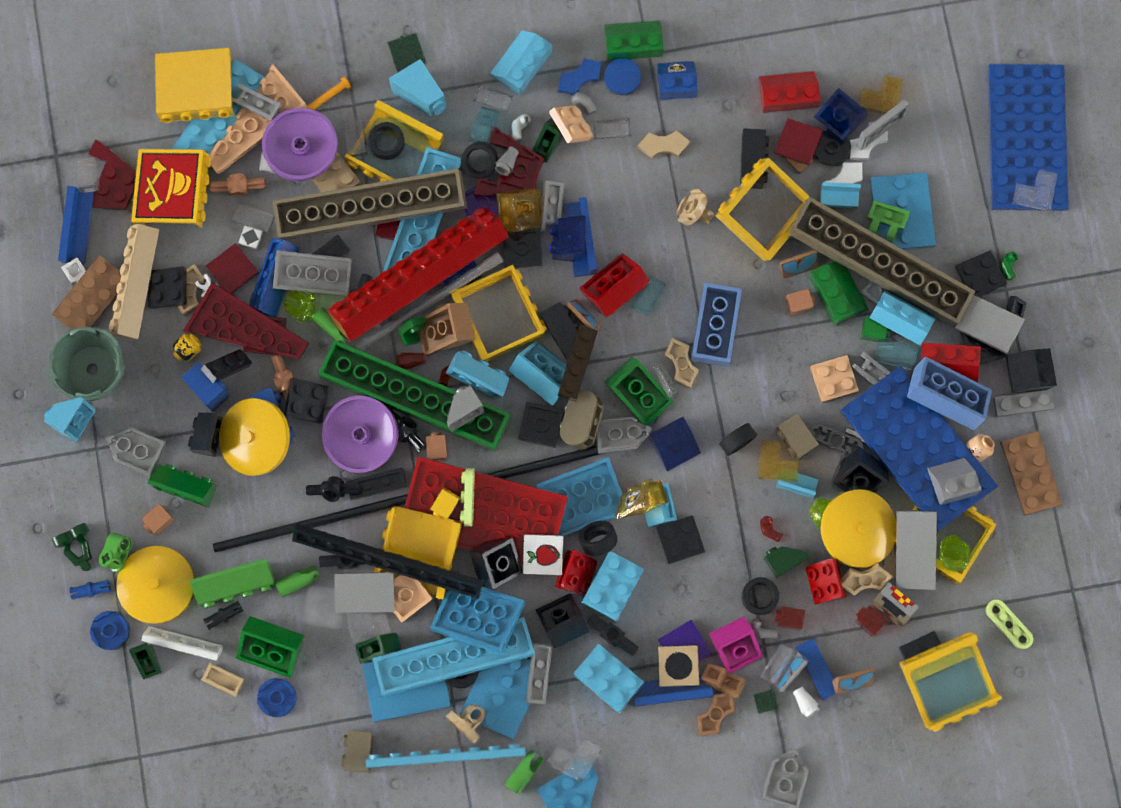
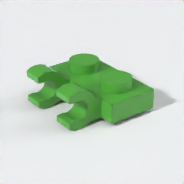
(887, 215)

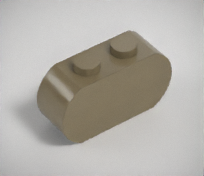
(582, 420)

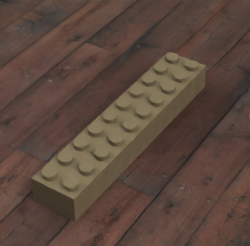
(369, 204)
(881, 262)

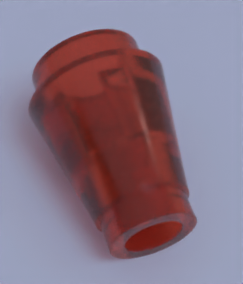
(410, 360)

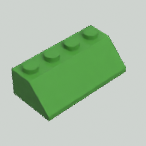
(233, 582)

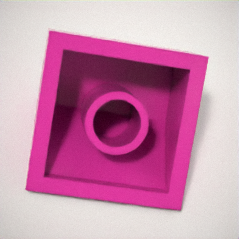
(736, 644)

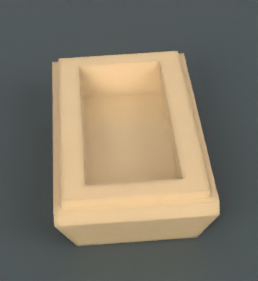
(222, 679)

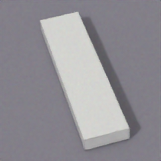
(182, 643)

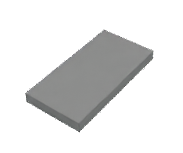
(312, 273)
(916, 549)

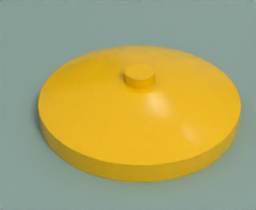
(254, 437)
(858, 528)
(155, 584)

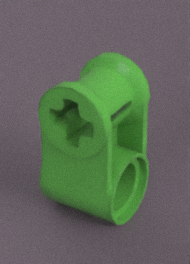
(115, 549)

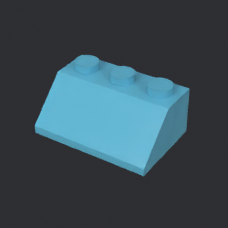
(522, 61)
(902, 317)
(540, 371)
(478, 375)
(70, 417)

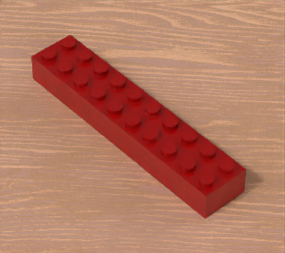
(417, 273)

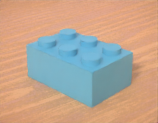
(612, 586)
(608, 678)

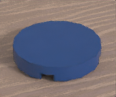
(622, 76)
(109, 630)
(276, 697)

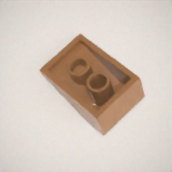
(446, 329)

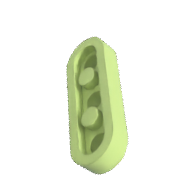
(467, 497)
(1017, 629)

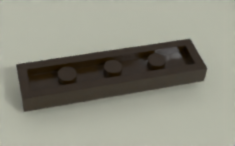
(577, 363)

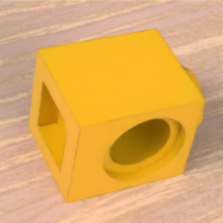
(445, 504)

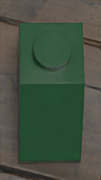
(548, 140)
(784, 559)
(377, 647)

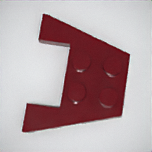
(524, 172)
(115, 181)

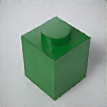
(874, 331)

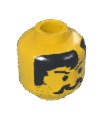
(186, 347)

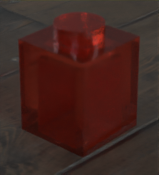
(790, 618)
(870, 620)

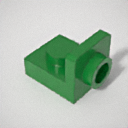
(409, 330)

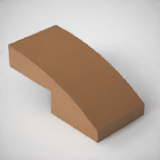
(722, 681)

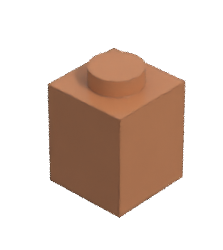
(800, 302)
(436, 447)
(157, 519)

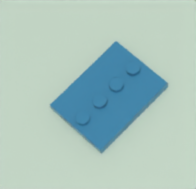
(911, 194)
(591, 495)
(479, 621)
(502, 696)
(405, 703)

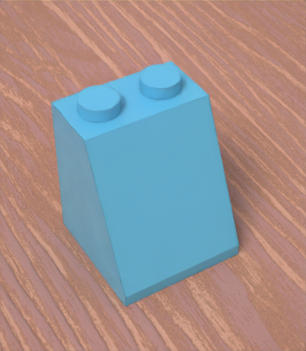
(419, 89)

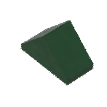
(146, 660)

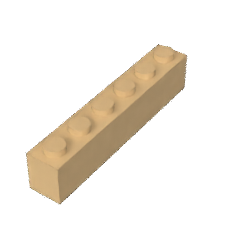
(134, 282)

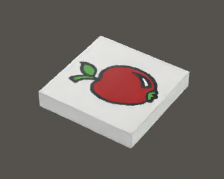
(543, 554)

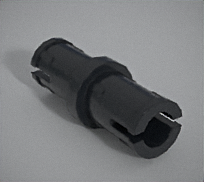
(223, 615)

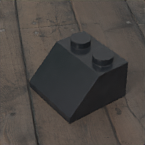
(1031, 370)
(206, 434)
(861, 472)
(496, 562)
(562, 620)

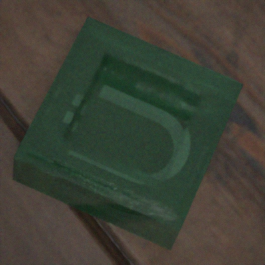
(765, 701)

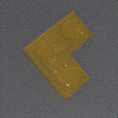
(886, 99)
(772, 467)

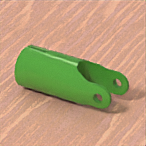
(324, 320)
(296, 580)
(523, 773)

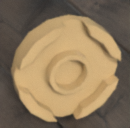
(694, 208)
(465, 723)

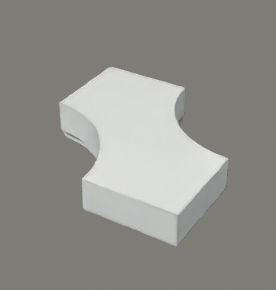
(857, 154)
(850, 173)

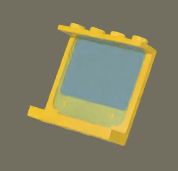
(416, 138)
(949, 681)

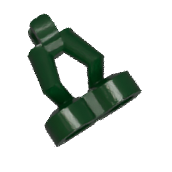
(65, 540)

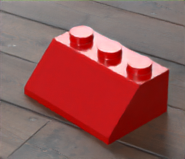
(789, 92)
(615, 285)
(958, 358)

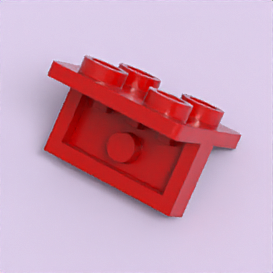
(576, 573)
(825, 581)

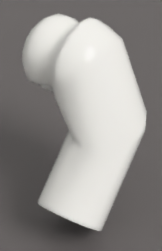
(518, 124)

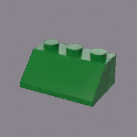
(634, 40)
(837, 292)
(183, 485)
(269, 646)

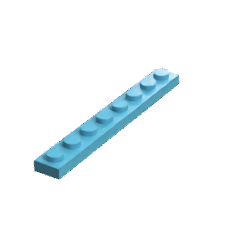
(436, 757)

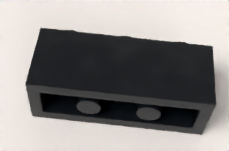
(752, 151)
(560, 327)

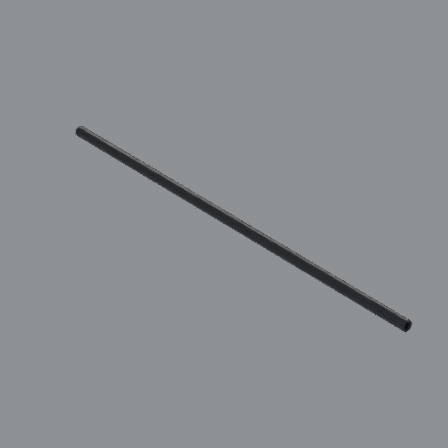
(395, 501)

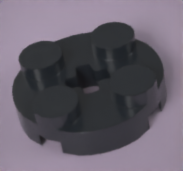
(834, 157)

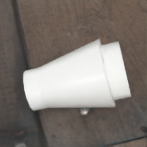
(806, 703)

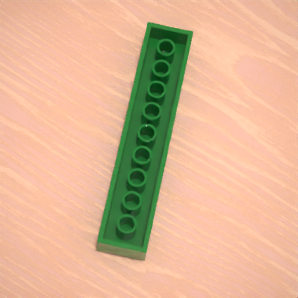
(408, 393)

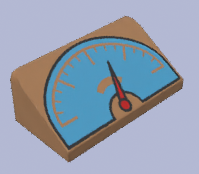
(799, 264)
(583, 315)
(853, 681)

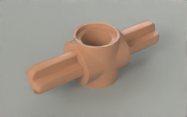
(237, 185)
(282, 375)

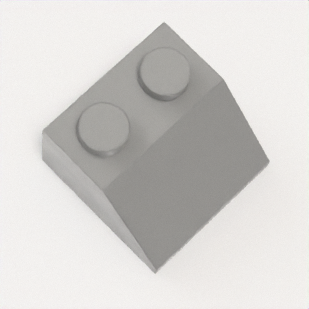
(464, 408)
(954, 481)

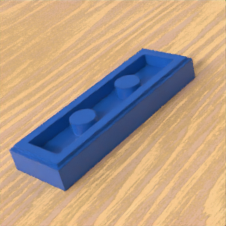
(817, 669)

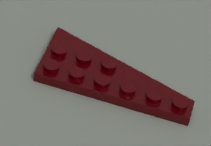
(234, 321)

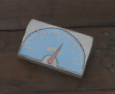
(795, 668)

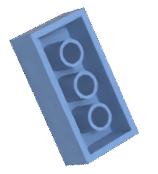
(716, 324)
(949, 393)

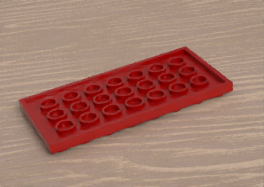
(500, 505)

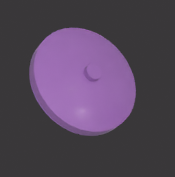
(299, 144)
(360, 434)

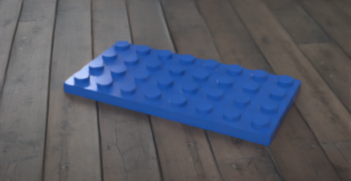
(1027, 131)
(910, 441)

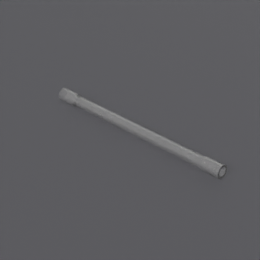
(486, 265)

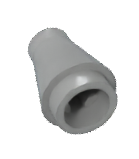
(506, 162)

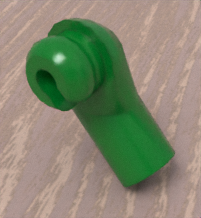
(1007, 264)

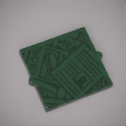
(406, 51)

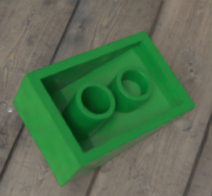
(638, 391)

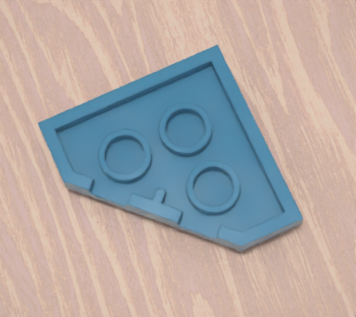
(569, 792)

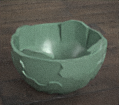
(76, 353)

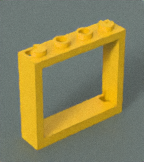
(738, 193)
(524, 294)
(982, 520)

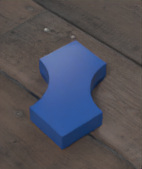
(573, 81)

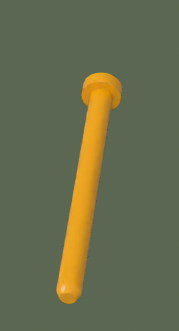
(329, 94)

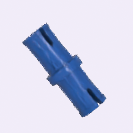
(90, 589)

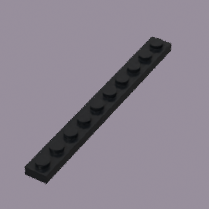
(387, 561)

